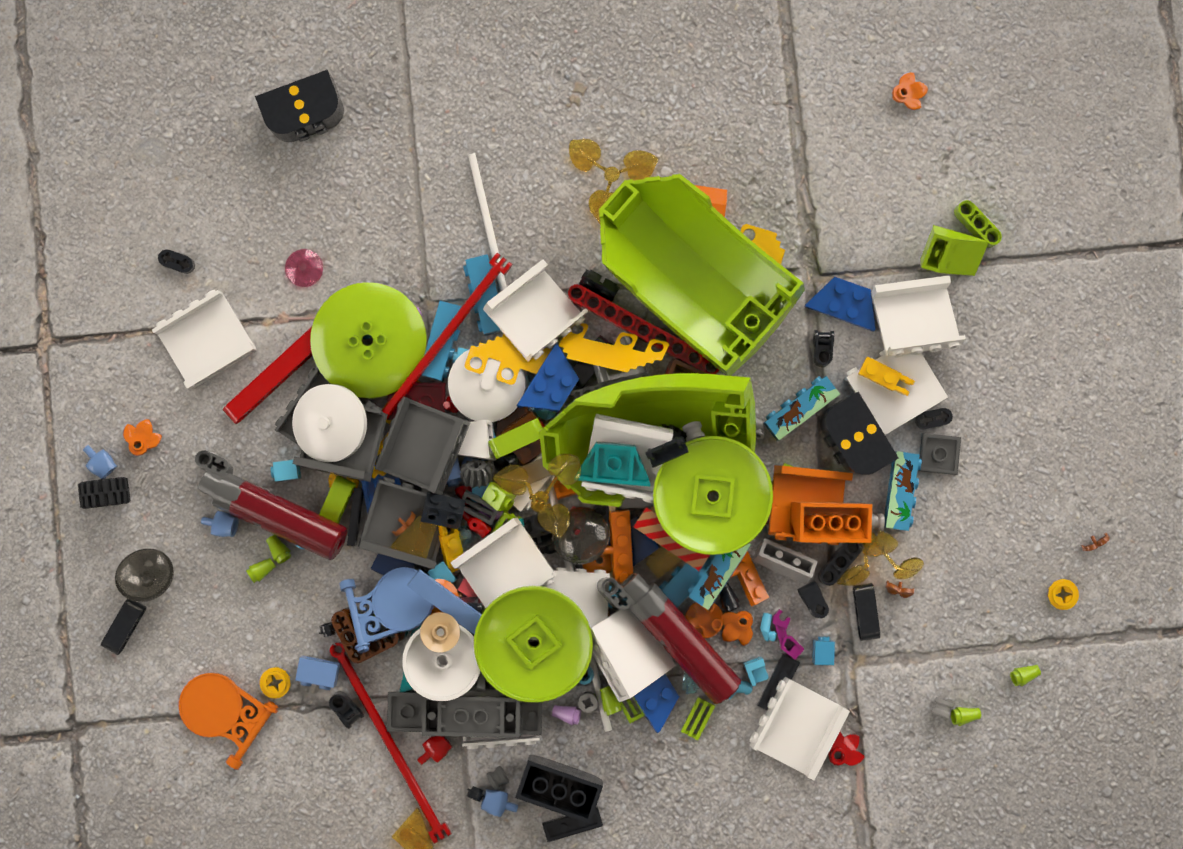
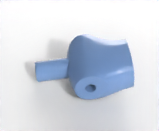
(101, 463)
(222, 524)
(496, 803)

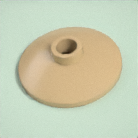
(440, 643)

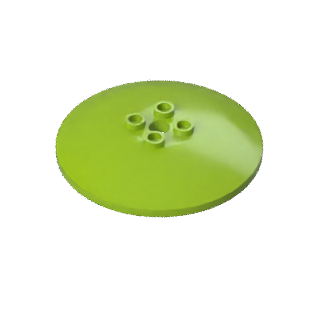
(374, 311)
(721, 467)
(527, 670)

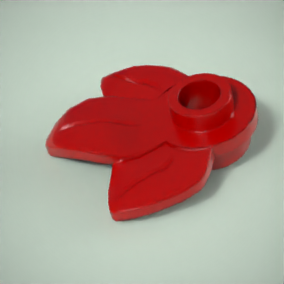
(847, 747)

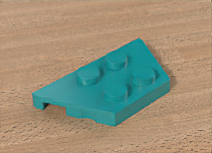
(614, 465)

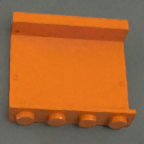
(802, 485)

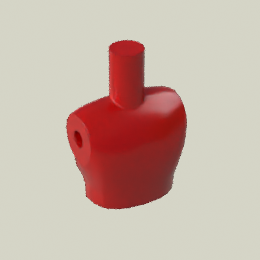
(480, 527)
(436, 748)

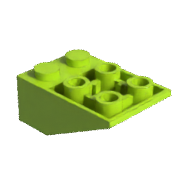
(952, 252)

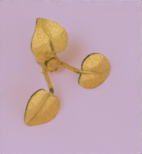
(585, 154)
(552, 518)
(881, 545)

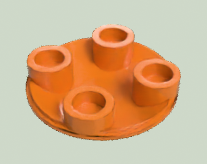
(705, 621)

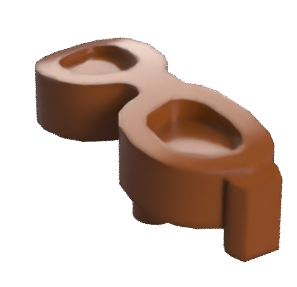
(405, 524)
(1096, 544)
(894, 589)

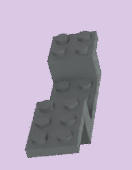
(463, 716)

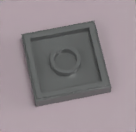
(940, 453)

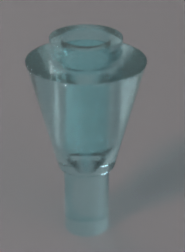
(466, 534)
(689, 685)

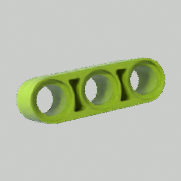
(975, 214)
(516, 438)
(337, 499)

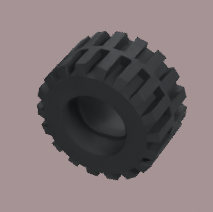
(104, 492)

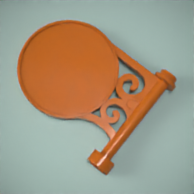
(213, 706)

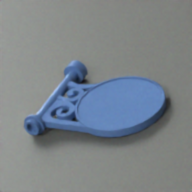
(392, 603)

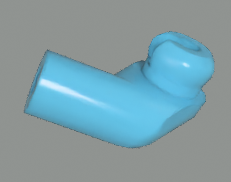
(765, 628)
(745, 687)

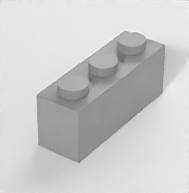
(784, 561)

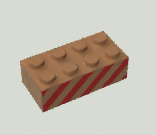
(651, 527)

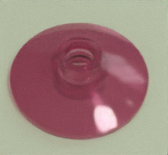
(313, 269)

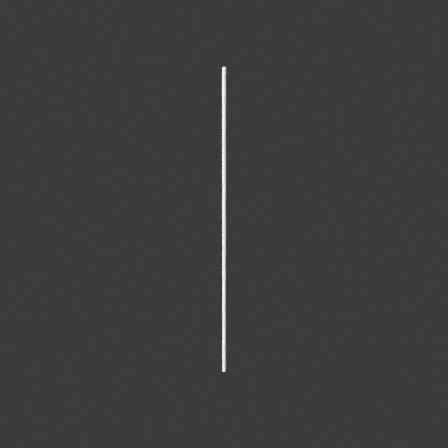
(552, 495)

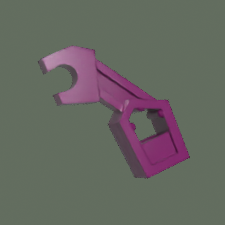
(781, 626)

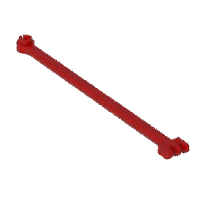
(448, 331)
(437, 828)

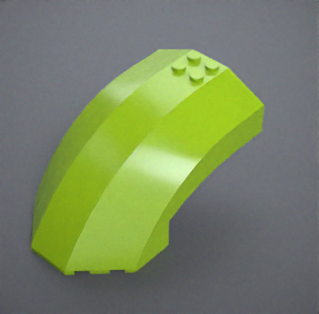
(695, 269)
(718, 401)

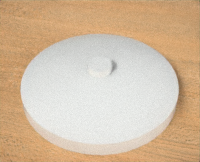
(482, 394)
(329, 423)
(441, 674)

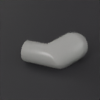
(760, 430)

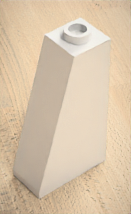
(476, 441)

